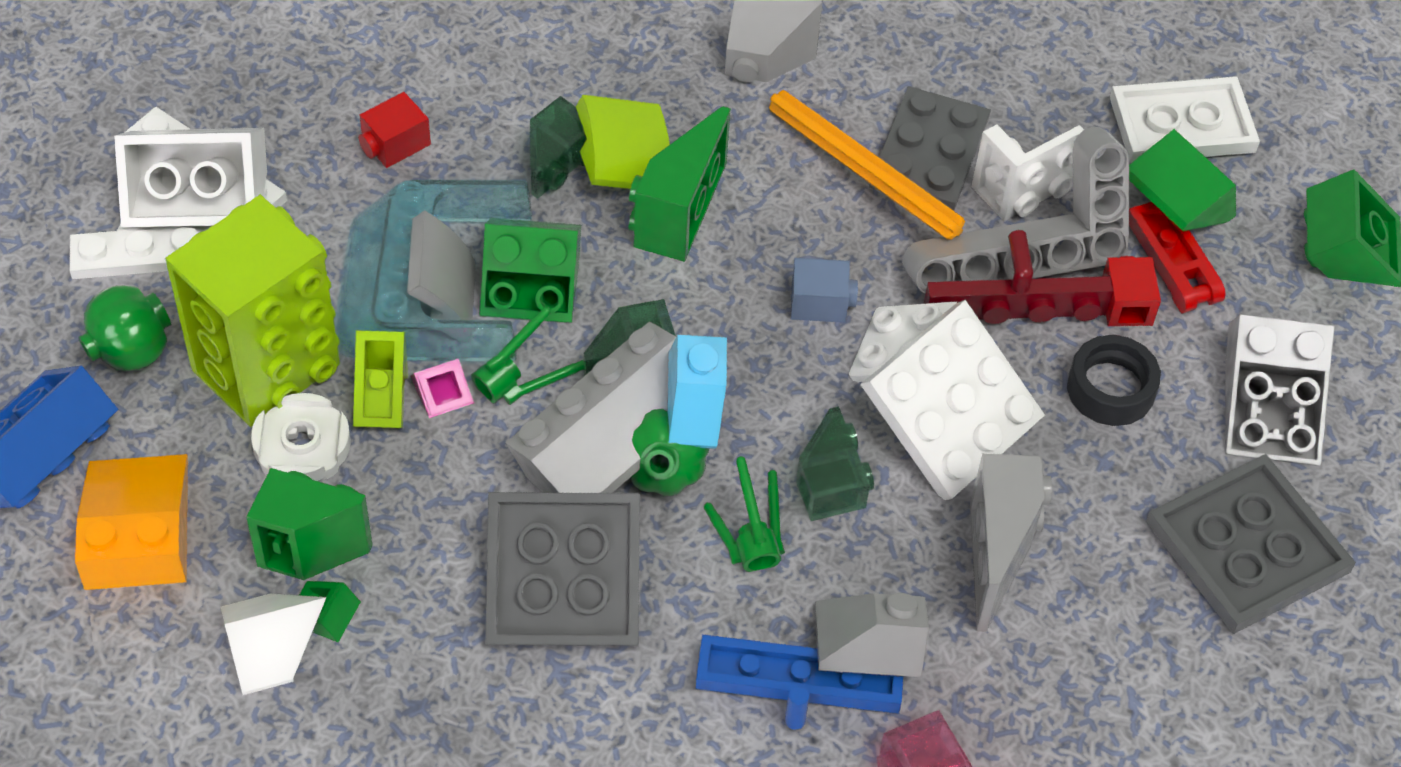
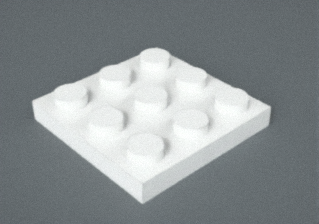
(952, 399)

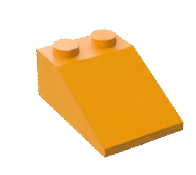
(133, 522)

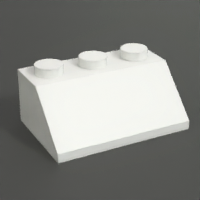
(188, 174)

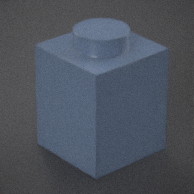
(822, 290)

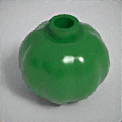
(125, 328)
(674, 463)

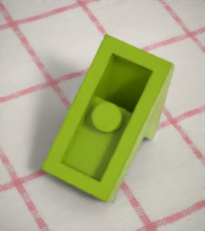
(379, 379)

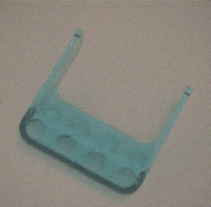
(377, 268)

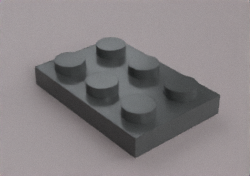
(935, 142)

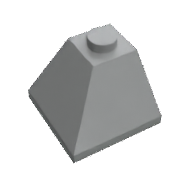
(771, 37)
(872, 634)

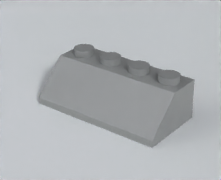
(588, 431)

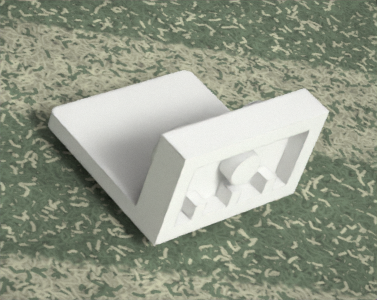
(1018, 180)
(890, 332)

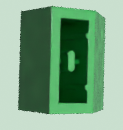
(529, 269)
(307, 525)

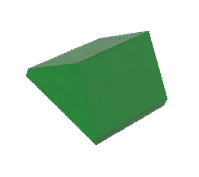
(1184, 183)

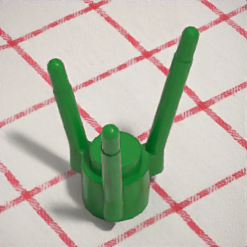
(499, 375)
(756, 544)

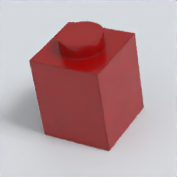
(394, 130)
(1134, 293)

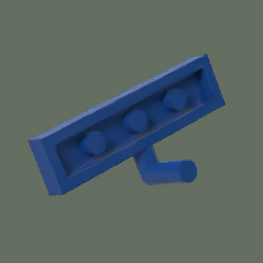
(790, 675)

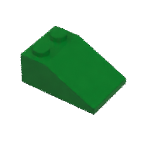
(679, 188)

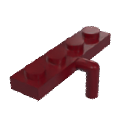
(1026, 297)

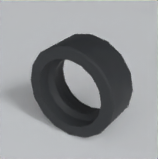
(1108, 408)

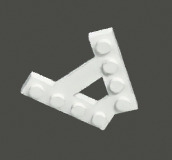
(140, 248)

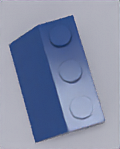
(45, 429)

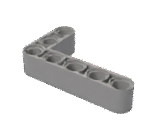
(1078, 230)

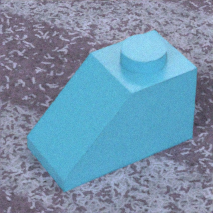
(696, 389)

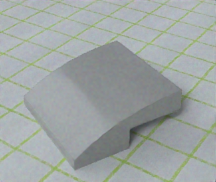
(441, 269)

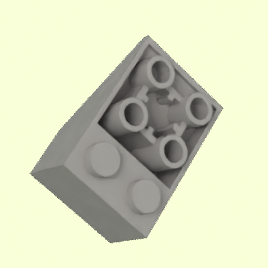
(1277, 388)

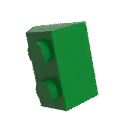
(1352, 232)

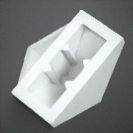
(269, 637)

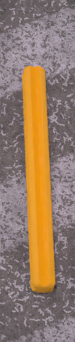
(867, 165)

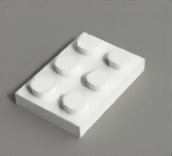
(1204, 111)

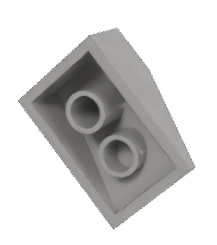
(1004, 518)

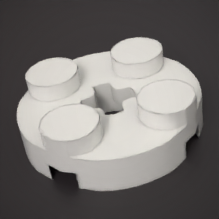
(308, 414)

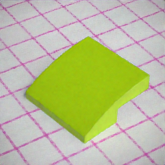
(619, 138)

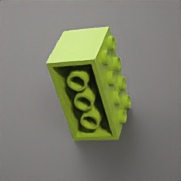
(255, 308)

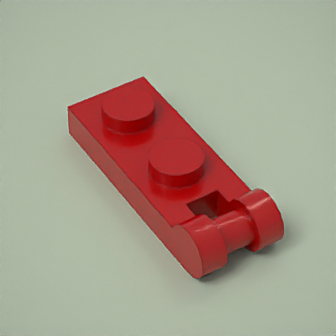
(1176, 258)

